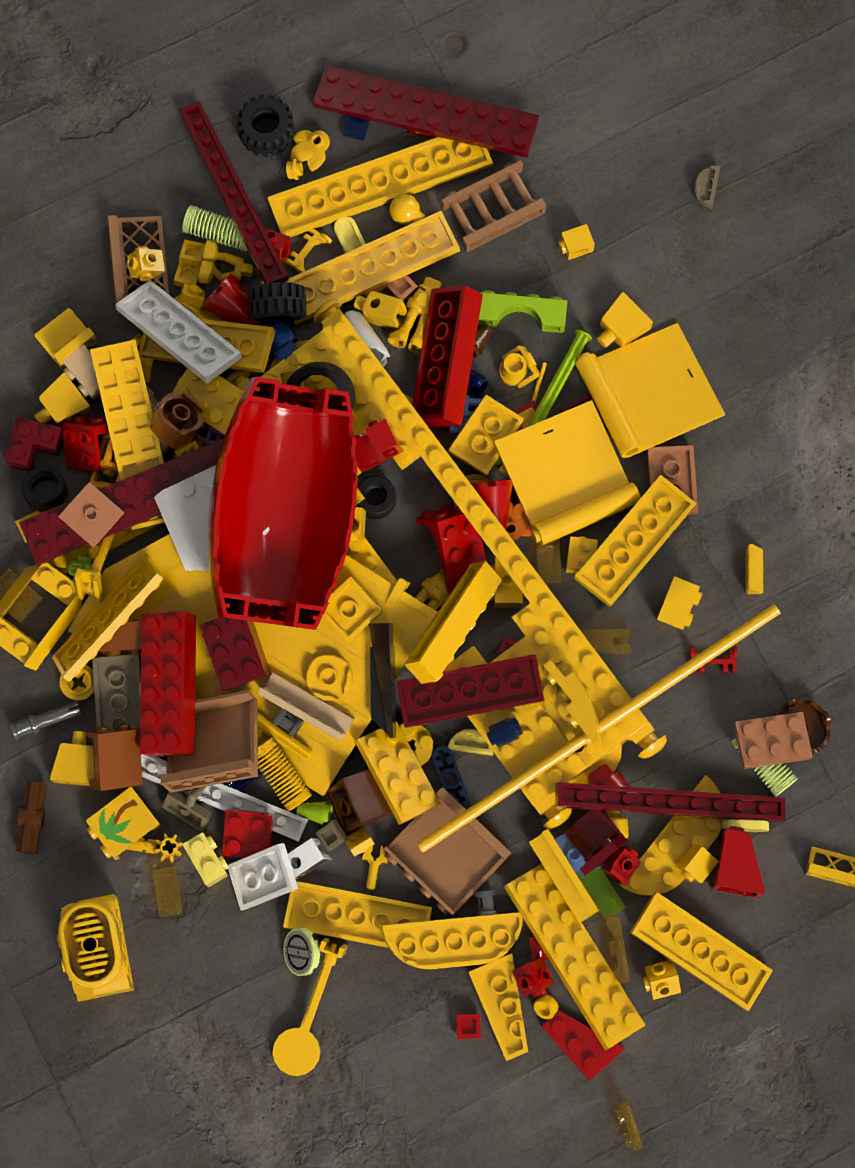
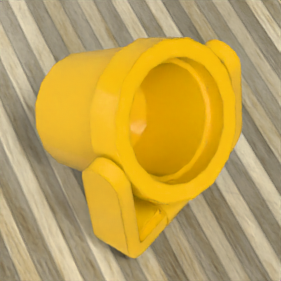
(515, 367)

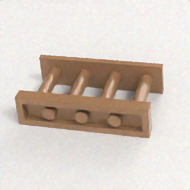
(493, 228)

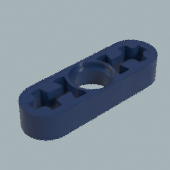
(450, 760)

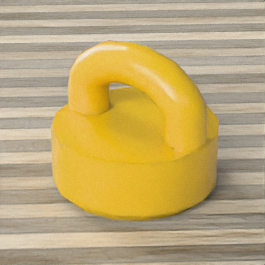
(546, 1006)

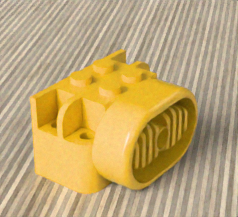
(105, 968)

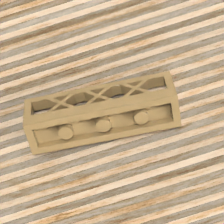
(306, 706)

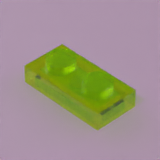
(603, 893)

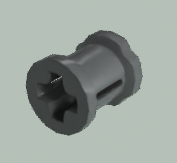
(288, 722)
(485, 903)

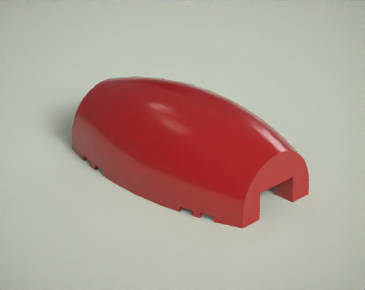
(289, 470)

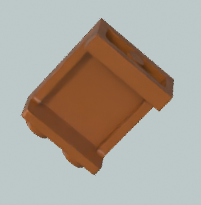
(116, 757)

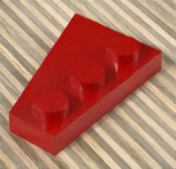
(580, 1044)

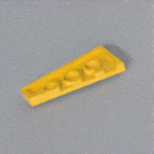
(502, 1005)

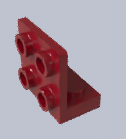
(595, 839)

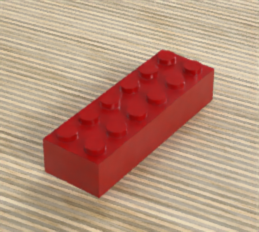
(447, 355)
(168, 684)

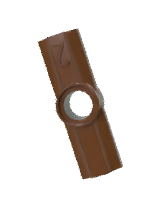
(31, 817)

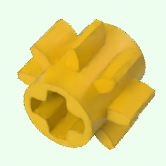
(172, 842)

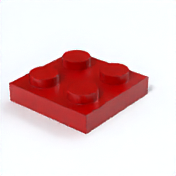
(246, 832)

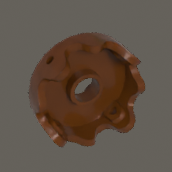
(816, 721)

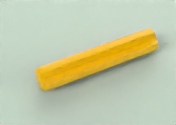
(283, 738)

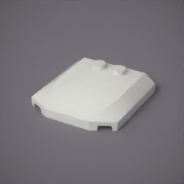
(186, 517)

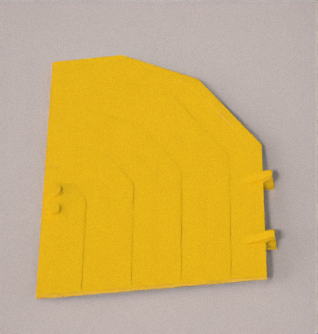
(285, 648)

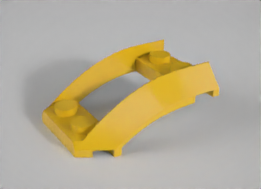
(61, 587)

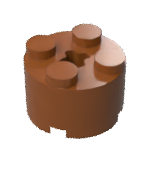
(177, 419)

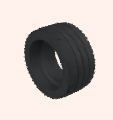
(327, 370)

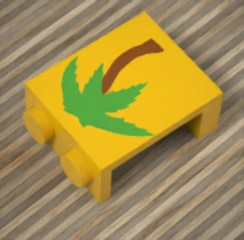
(121, 823)

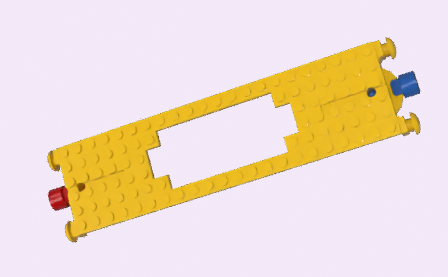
(544, 622)

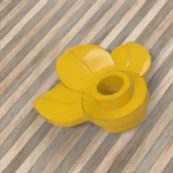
(307, 149)

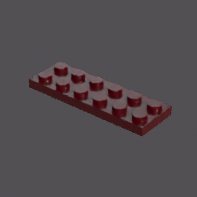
(471, 691)

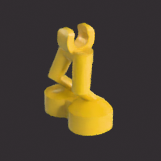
(208, 268)

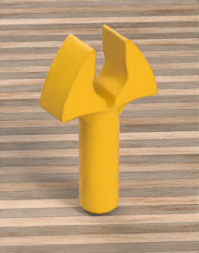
(373, 866)

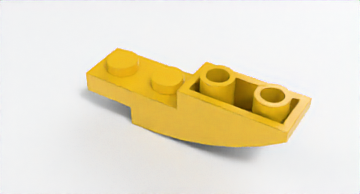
(581, 708)

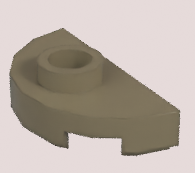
(706, 185)

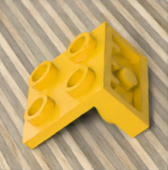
(65, 336)

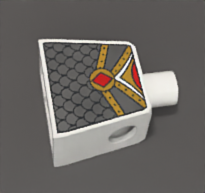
(311, 855)

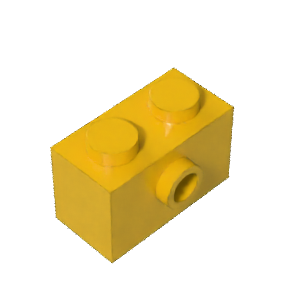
(508, 592)
(679, 603)

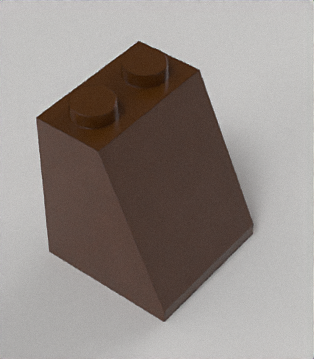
(358, 801)

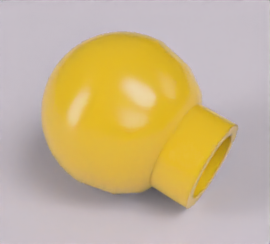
(405, 210)

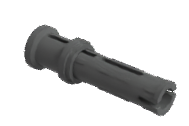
(33, 723)

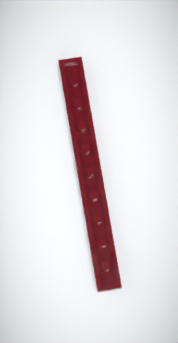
(233, 194)
(669, 802)

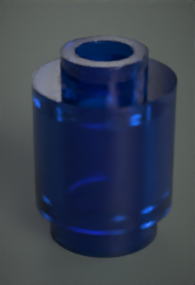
(504, 732)

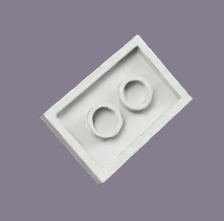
(262, 876)

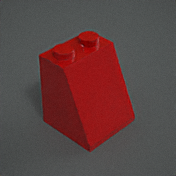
(737, 865)

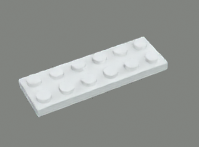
(178, 331)

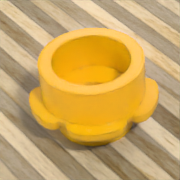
(294, 169)

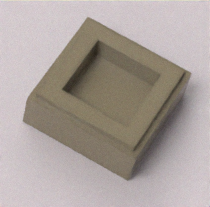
(331, 835)

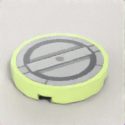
(301, 952)

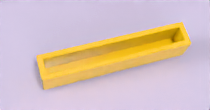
(453, 622)

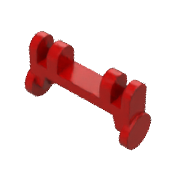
(730, 658)

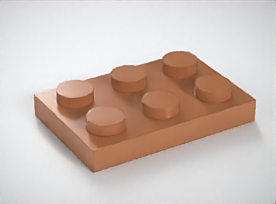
(675, 465)
(772, 740)

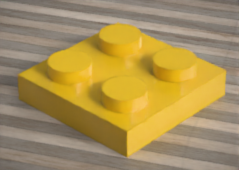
(351, 609)

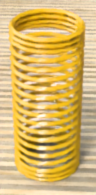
(268, 745)

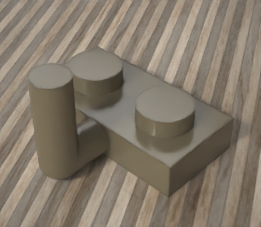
(187, 809)

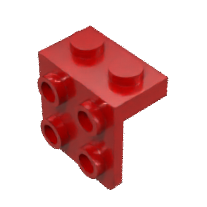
(82, 443)

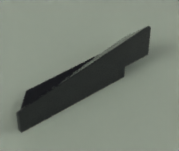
(383, 677)

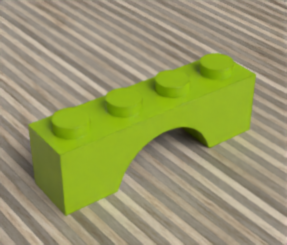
(548, 312)

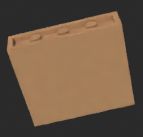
(223, 744)
(453, 866)

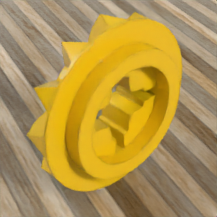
(79, 693)

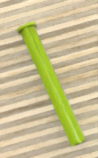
(560, 377)

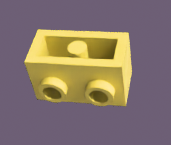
(205, 859)

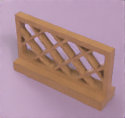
(118, 256)

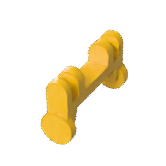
(317, 238)

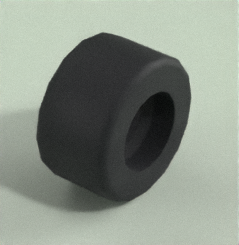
(386, 486)

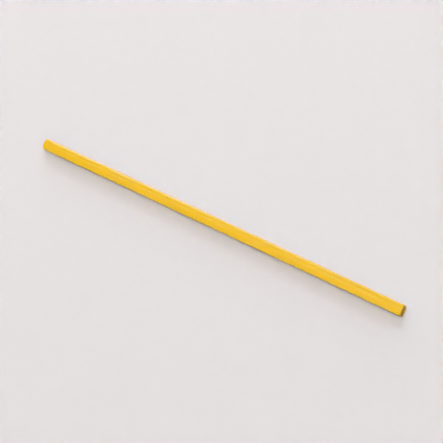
(605, 723)

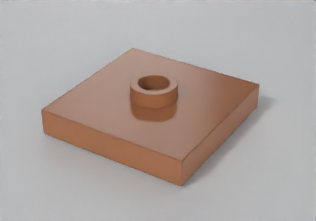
(91, 514)

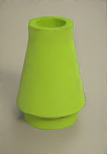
(316, 811)

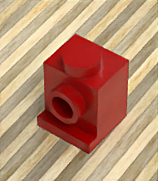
(615, 866)

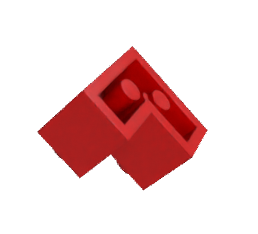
(377, 445)

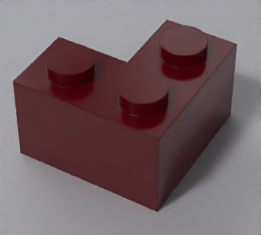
(29, 438)

